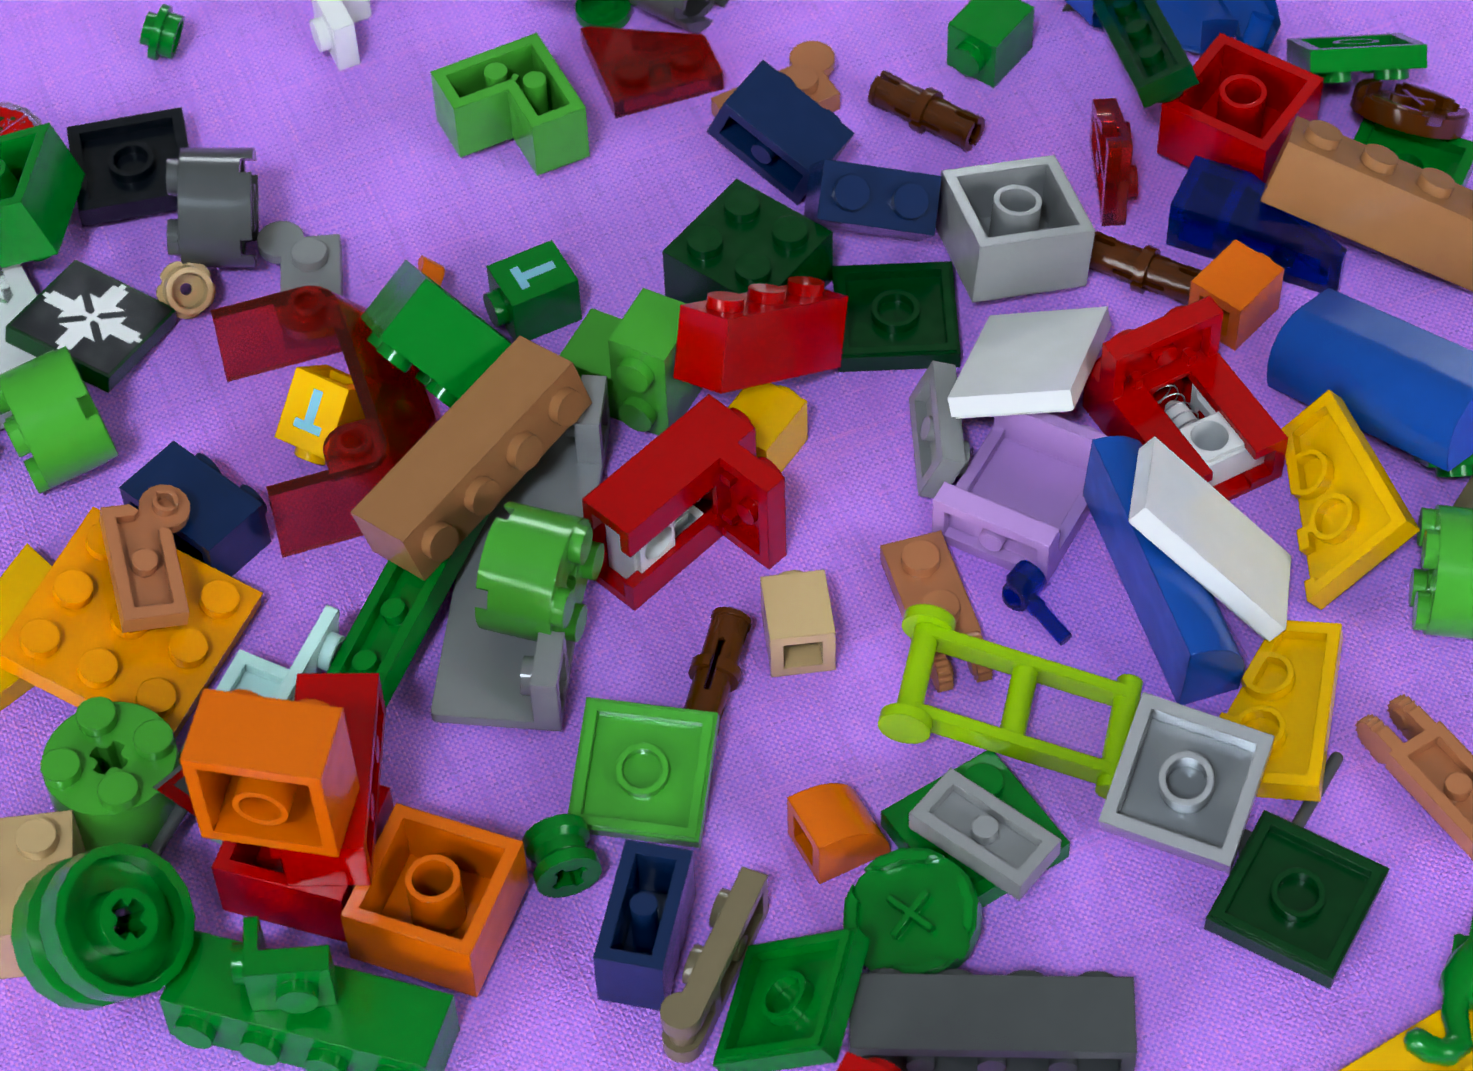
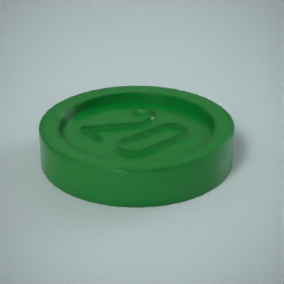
(603, 13)

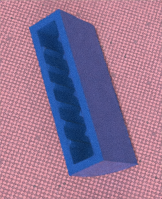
(1388, 372)
(1171, 605)

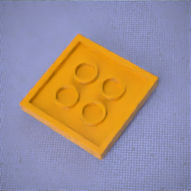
(74, 642)

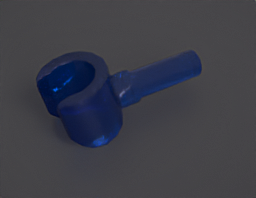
(1022, 592)

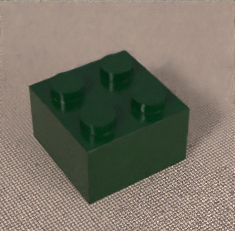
(745, 242)

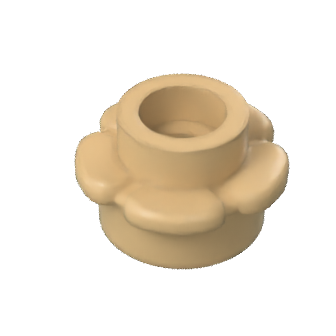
(201, 293)

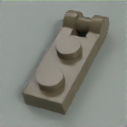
(714, 968)

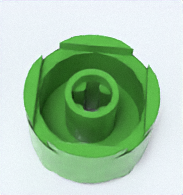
(53, 420)
(537, 573)
(1444, 587)
(105, 771)

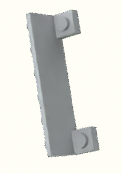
(506, 678)

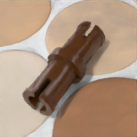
(926, 110)
(1142, 268)
(716, 668)

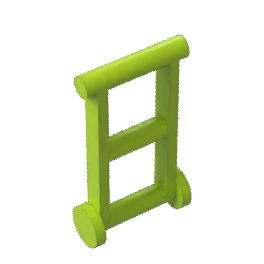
(913, 721)

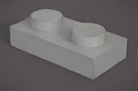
(937, 438)
(984, 833)

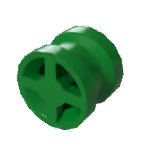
(562, 855)

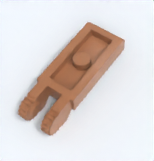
(925, 573)
(1428, 765)

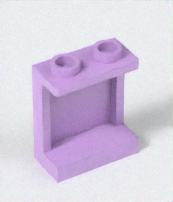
(1020, 492)

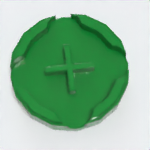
(915, 912)

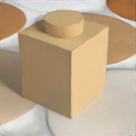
(798, 623)

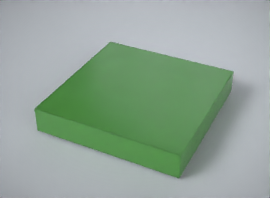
(644, 771)

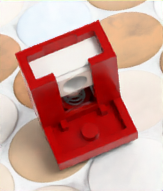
(1180, 389)
(682, 498)

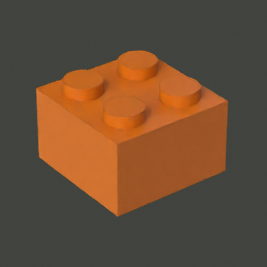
(270, 771)
(436, 900)

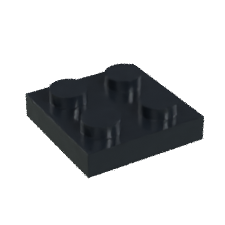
(126, 165)

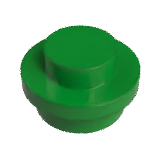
(162, 32)

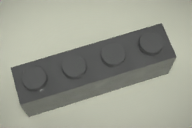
(995, 1021)

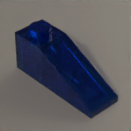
(1224, 205)

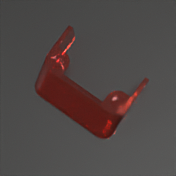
(358, 454)

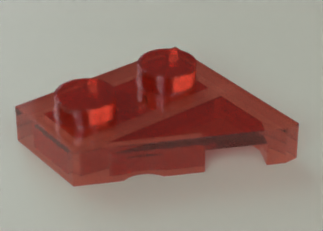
(650, 67)
(1112, 160)

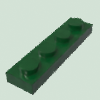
(1146, 49)

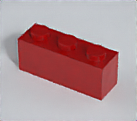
(760, 335)
(365, 719)

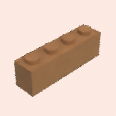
(1375, 199)
(471, 457)

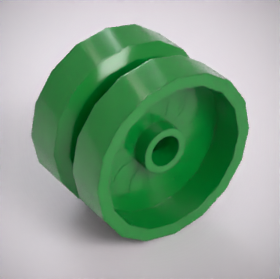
(103, 927)

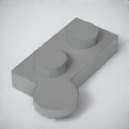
(301, 258)

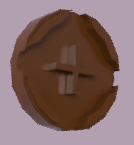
(1410, 109)

